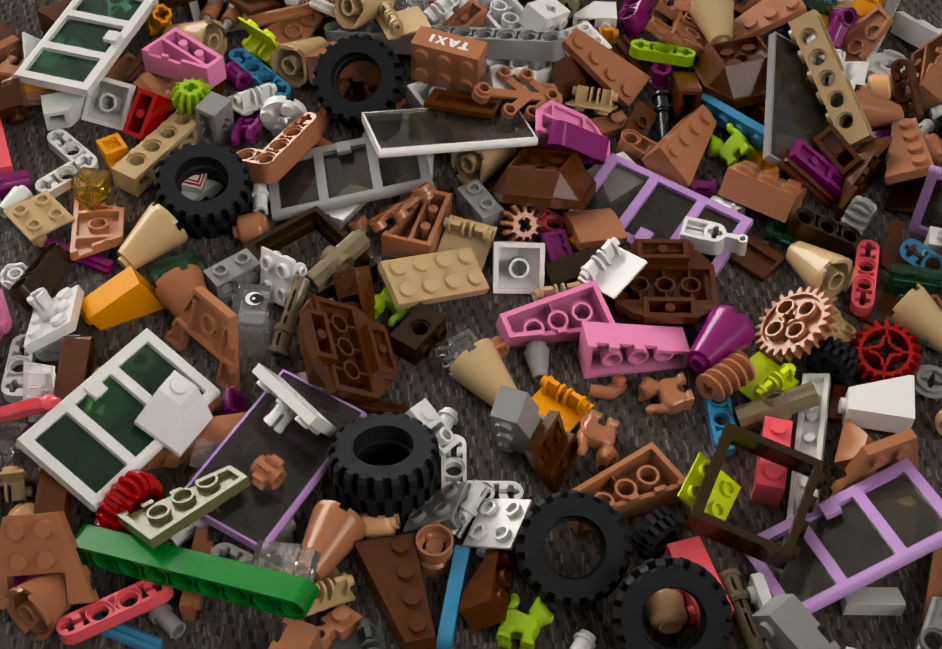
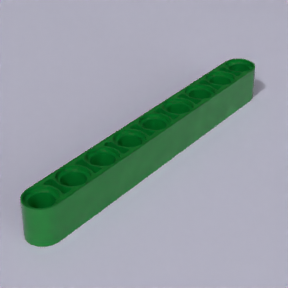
(197, 572)

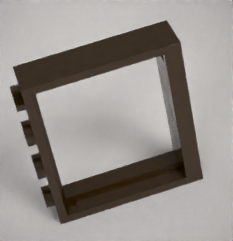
(302, 225)
(739, 538)

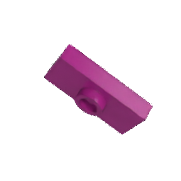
(556, 244)

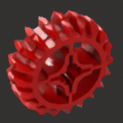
(895, 354)
(127, 495)

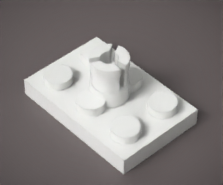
(52, 316)
(290, 405)

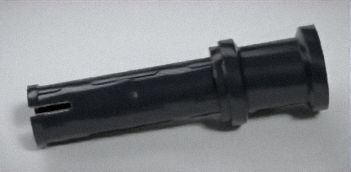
(664, 111)

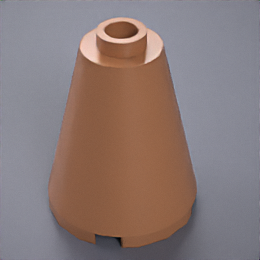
(878, 110)
(176, 285)
(332, 534)
(39, 604)

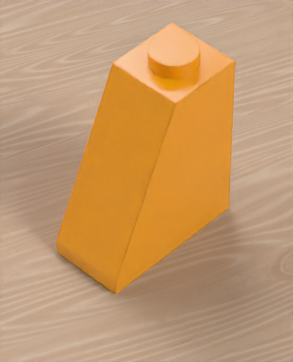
(120, 300)

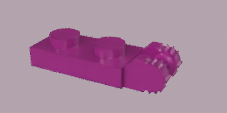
(246, 127)
(817, 167)

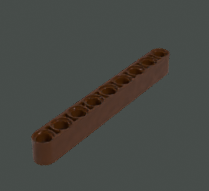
(73, 369)

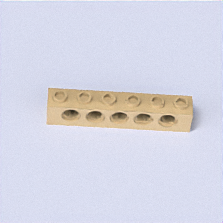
(801, 29)
(138, 168)

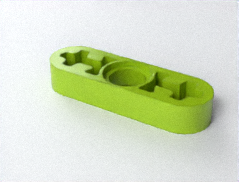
(662, 53)

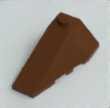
(864, 173)

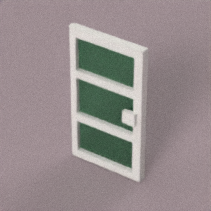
(84, 44)
(92, 433)

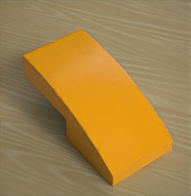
(112, 149)

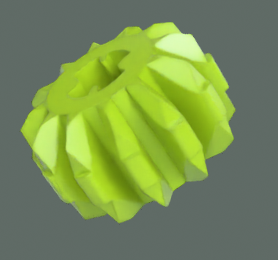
(189, 94)

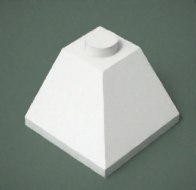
(109, 103)
(517, 266)
(175, 414)

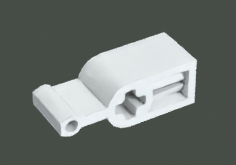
(712, 237)

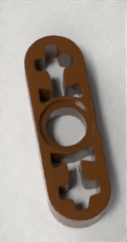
(912, 82)

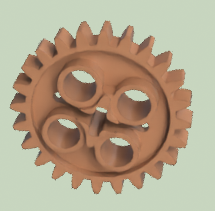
(795, 324)

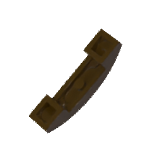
(567, 268)

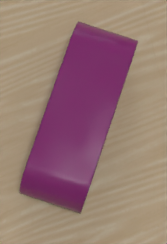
(635, 15)
(570, 137)

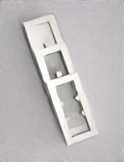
(912, 30)

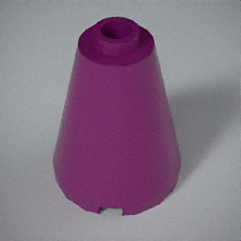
(720, 336)

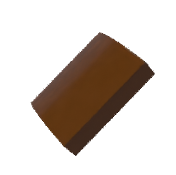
(552, 451)

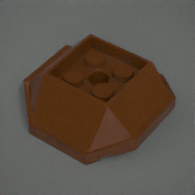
(734, 71)
(545, 180)
(672, 288)
(345, 350)

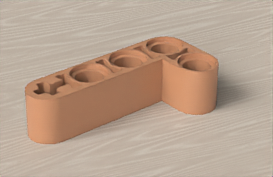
(283, 151)

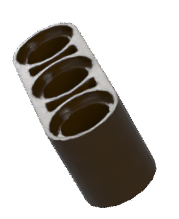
(822, 232)
(43, 272)

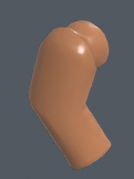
(611, 390)

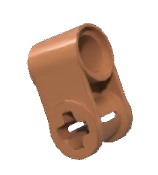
(634, 145)

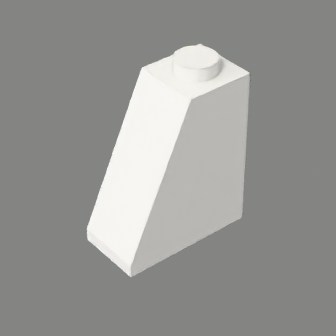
(881, 404)

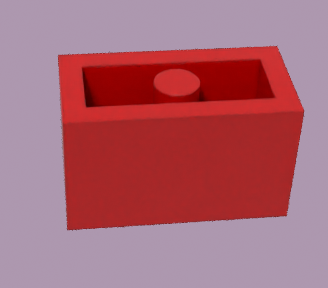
(146, 113)

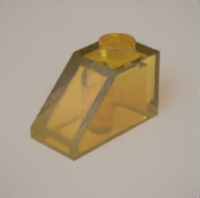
(91, 186)

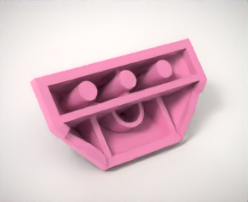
(555, 111)

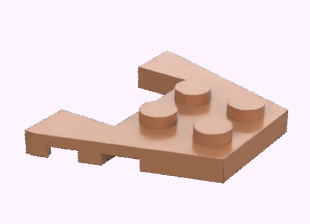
(681, 33)
(214, 328)
(877, 457)
(42, 546)

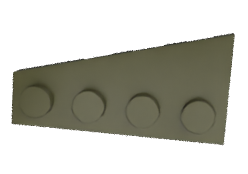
(169, 516)

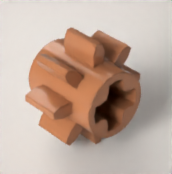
(268, 472)

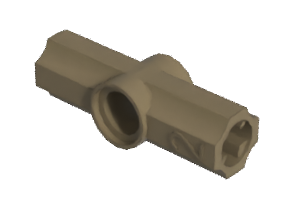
(337, 259)
(777, 404)

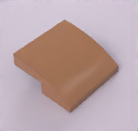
(594, 227)

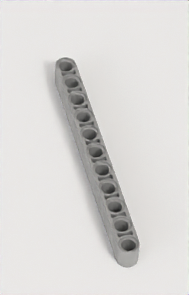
(502, 42)

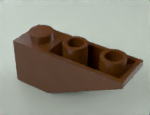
(356, 288)
(488, 591)

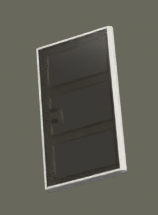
(435, 132)

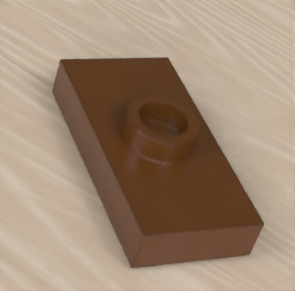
(640, 119)

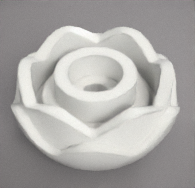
(11, 273)

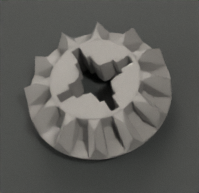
(921, 378)

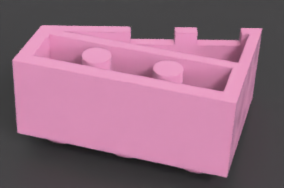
(181, 57)

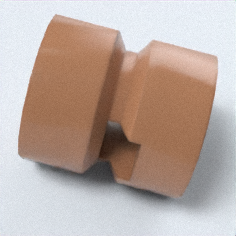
(434, 549)

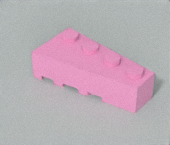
(554, 317)
(630, 348)

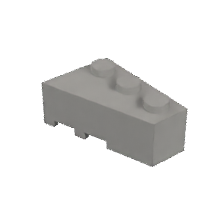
(513, 419)
(790, 625)

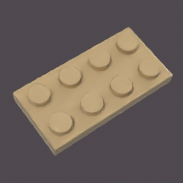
(433, 277)

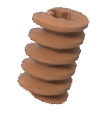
(725, 377)

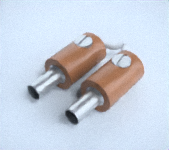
(229, 18)

